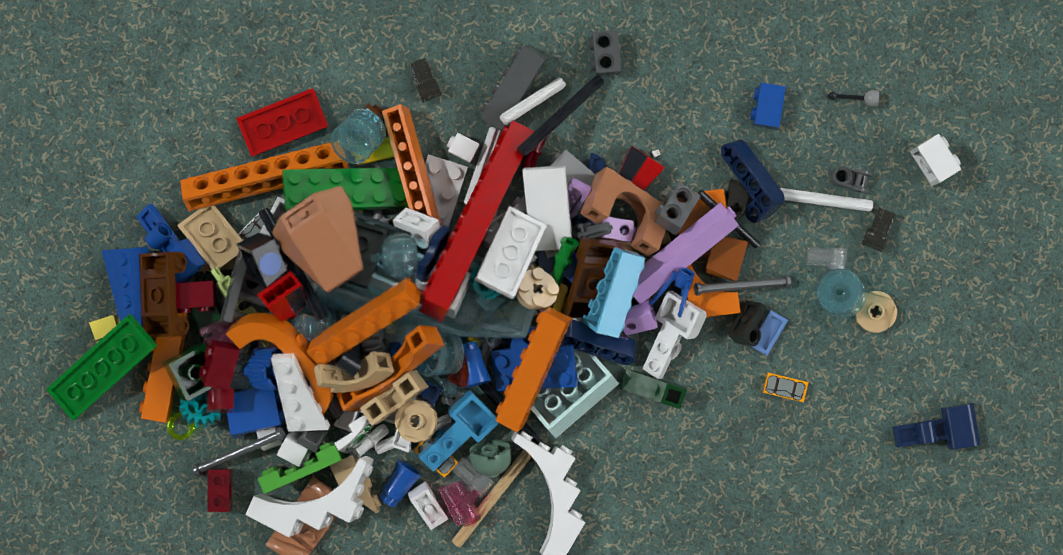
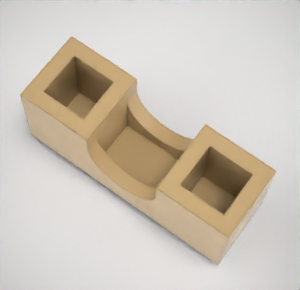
(391, 400)

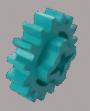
(198, 406)

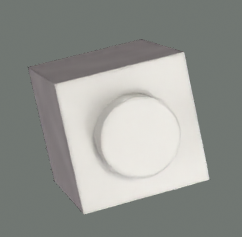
(463, 147)
(293, 451)

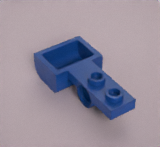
(163, 238)

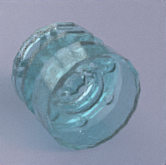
(358, 136)

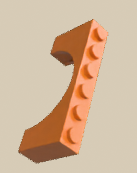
(713, 302)

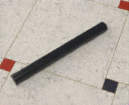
(740, 229)

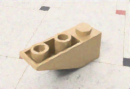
(343, 469)

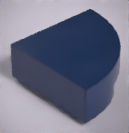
(595, 163)

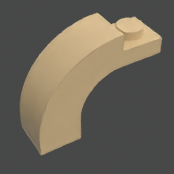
(375, 369)

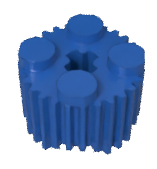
(261, 370)

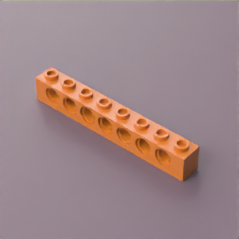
(254, 176)

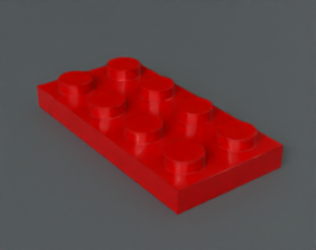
(282, 122)

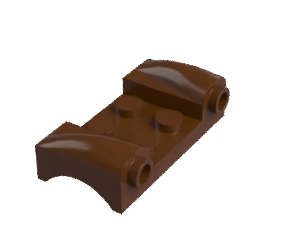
(592, 260)
(159, 294)

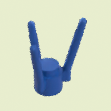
(683, 280)

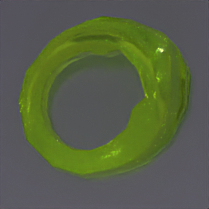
(178, 415)

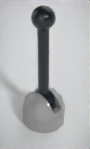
(871, 97)

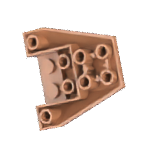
(322, 237)

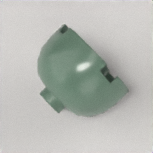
(490, 458)

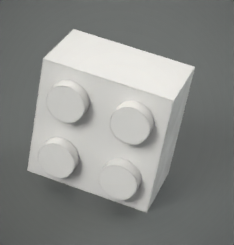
(936, 159)

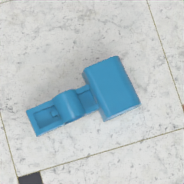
(470, 418)

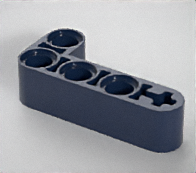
(756, 180)
(600, 345)

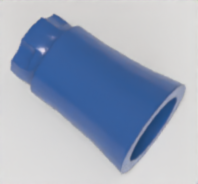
(476, 367)
(399, 483)

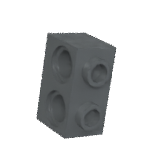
(610, 52)
(678, 209)

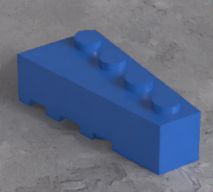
(124, 278)

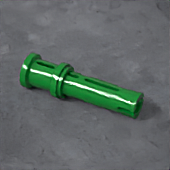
(563, 258)

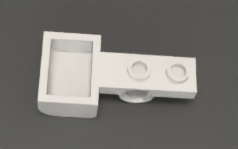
(667, 342)

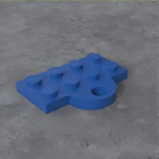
(560, 375)

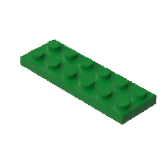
(364, 186)
(101, 367)

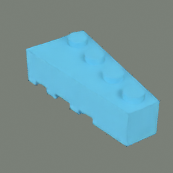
(615, 293)

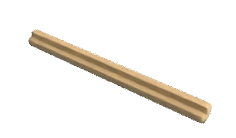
(493, 496)

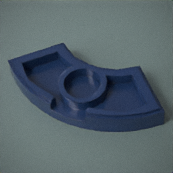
(434, 250)

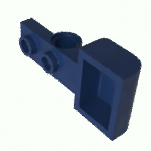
(956, 426)

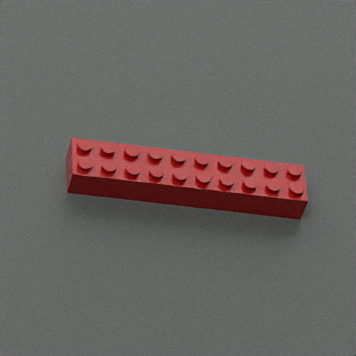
(473, 222)

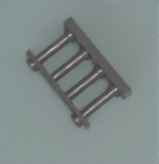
(235, 293)

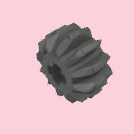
(376, 343)

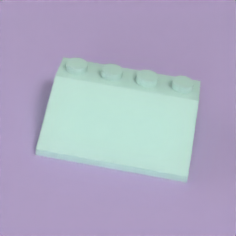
(563, 406)

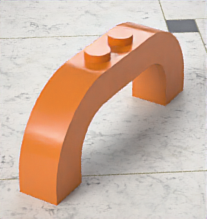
(287, 339)

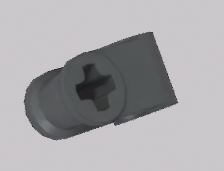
(855, 179)

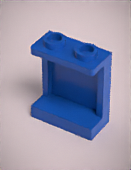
(255, 411)

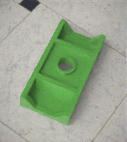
(275, 478)

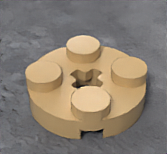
(547, 286)
(882, 321)
(428, 421)

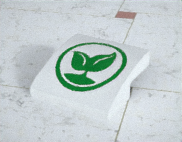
(359, 429)

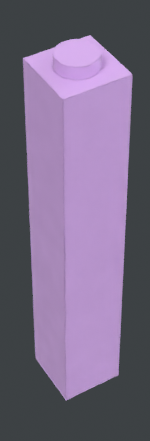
(685, 250)

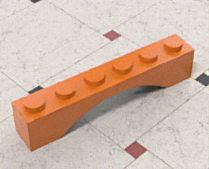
(416, 349)

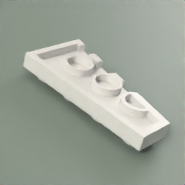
(296, 396)

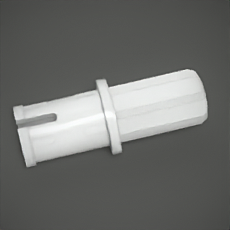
(370, 440)

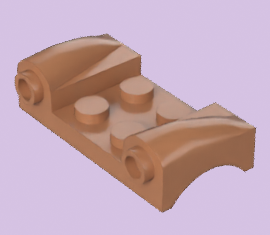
(308, 537)

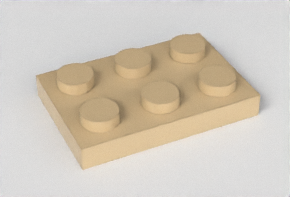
(211, 236)

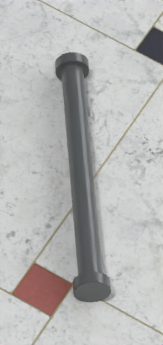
(740, 285)
(277, 435)

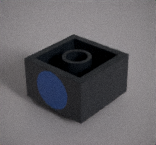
(263, 259)

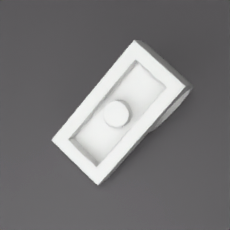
(419, 225)
(427, 505)

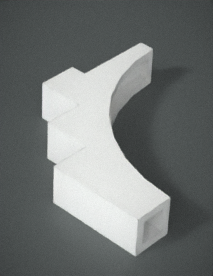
(289, 516)
(564, 524)

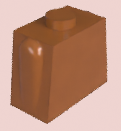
(726, 258)

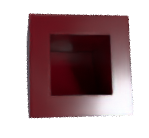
(220, 400)

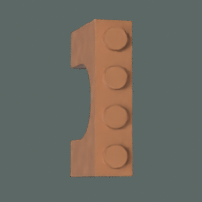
(610, 186)

